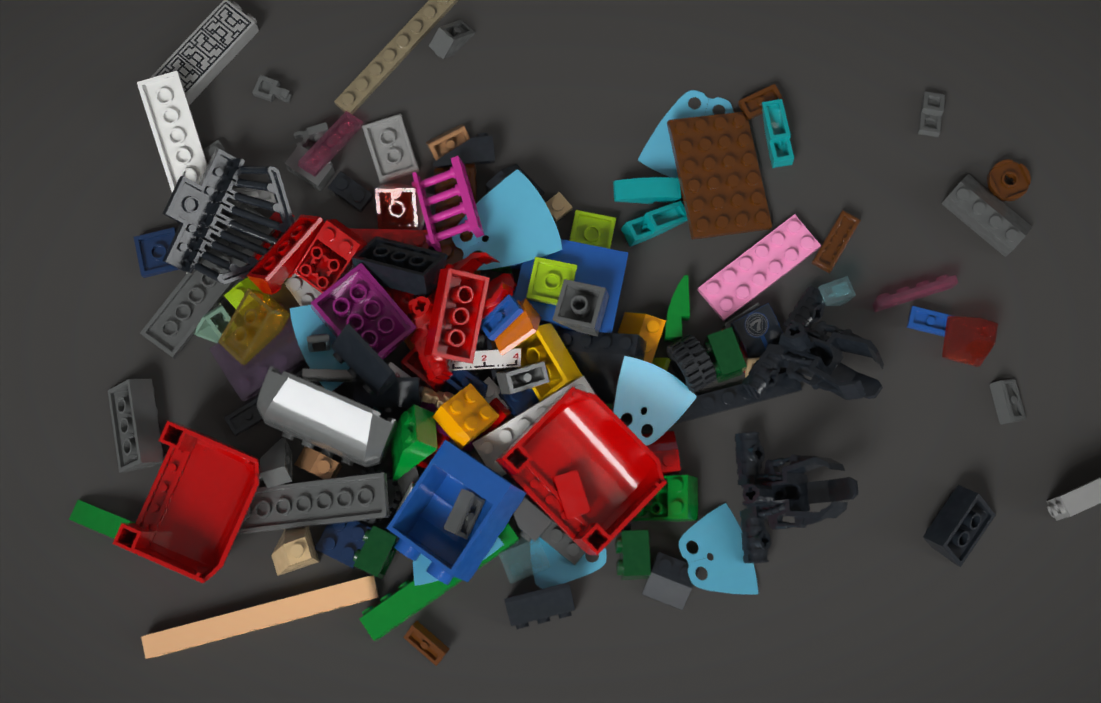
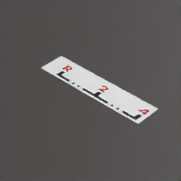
(488, 360)

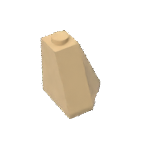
(294, 550)

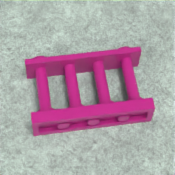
(466, 207)

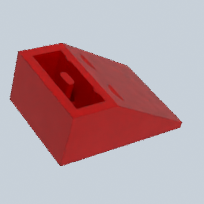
(329, 255)

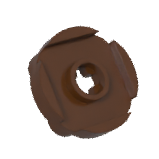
(1013, 170)

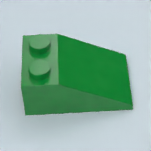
(413, 440)

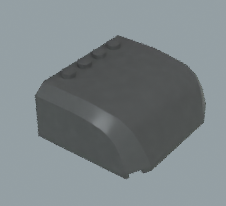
(324, 419)

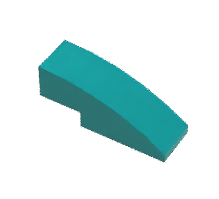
(777, 133)
(647, 190)
(654, 223)

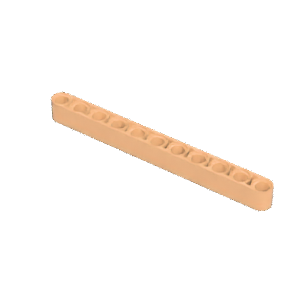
(259, 617)

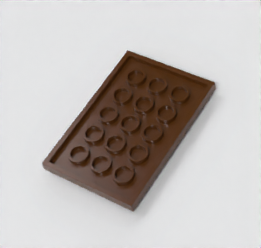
(719, 175)

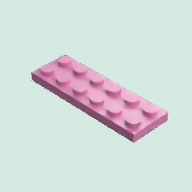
(759, 267)

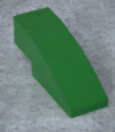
(678, 311)
(97, 519)

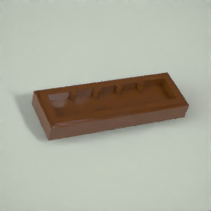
(836, 241)

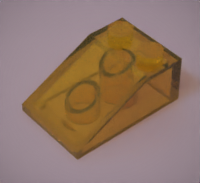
(253, 325)

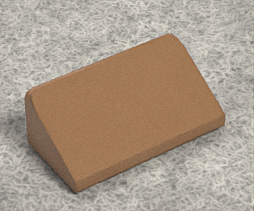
(448, 141)

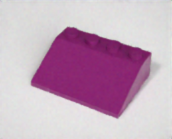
(367, 308)

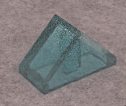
(837, 292)

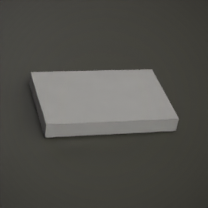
(390, 148)

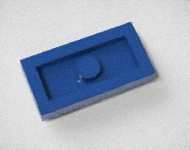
(501, 317)
(927, 321)

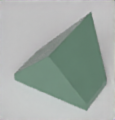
(213, 324)

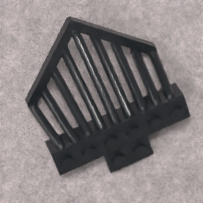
(200, 207)

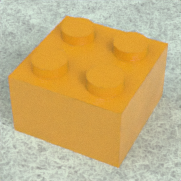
(465, 416)

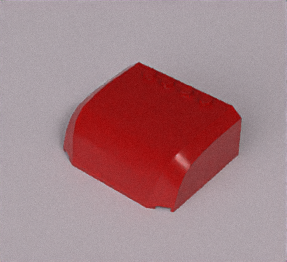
(610, 459)
(193, 504)

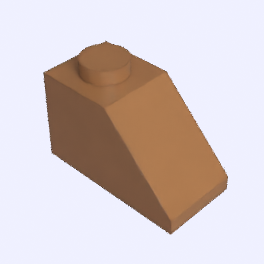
(318, 464)

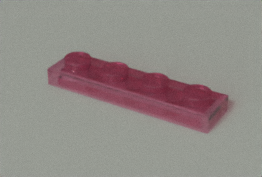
(330, 144)
(921, 290)

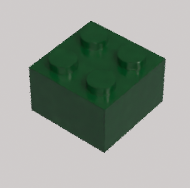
(725, 354)
(376, 552)

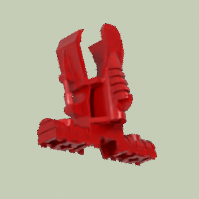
(420, 310)

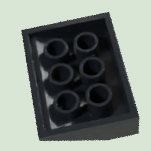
(601, 357)

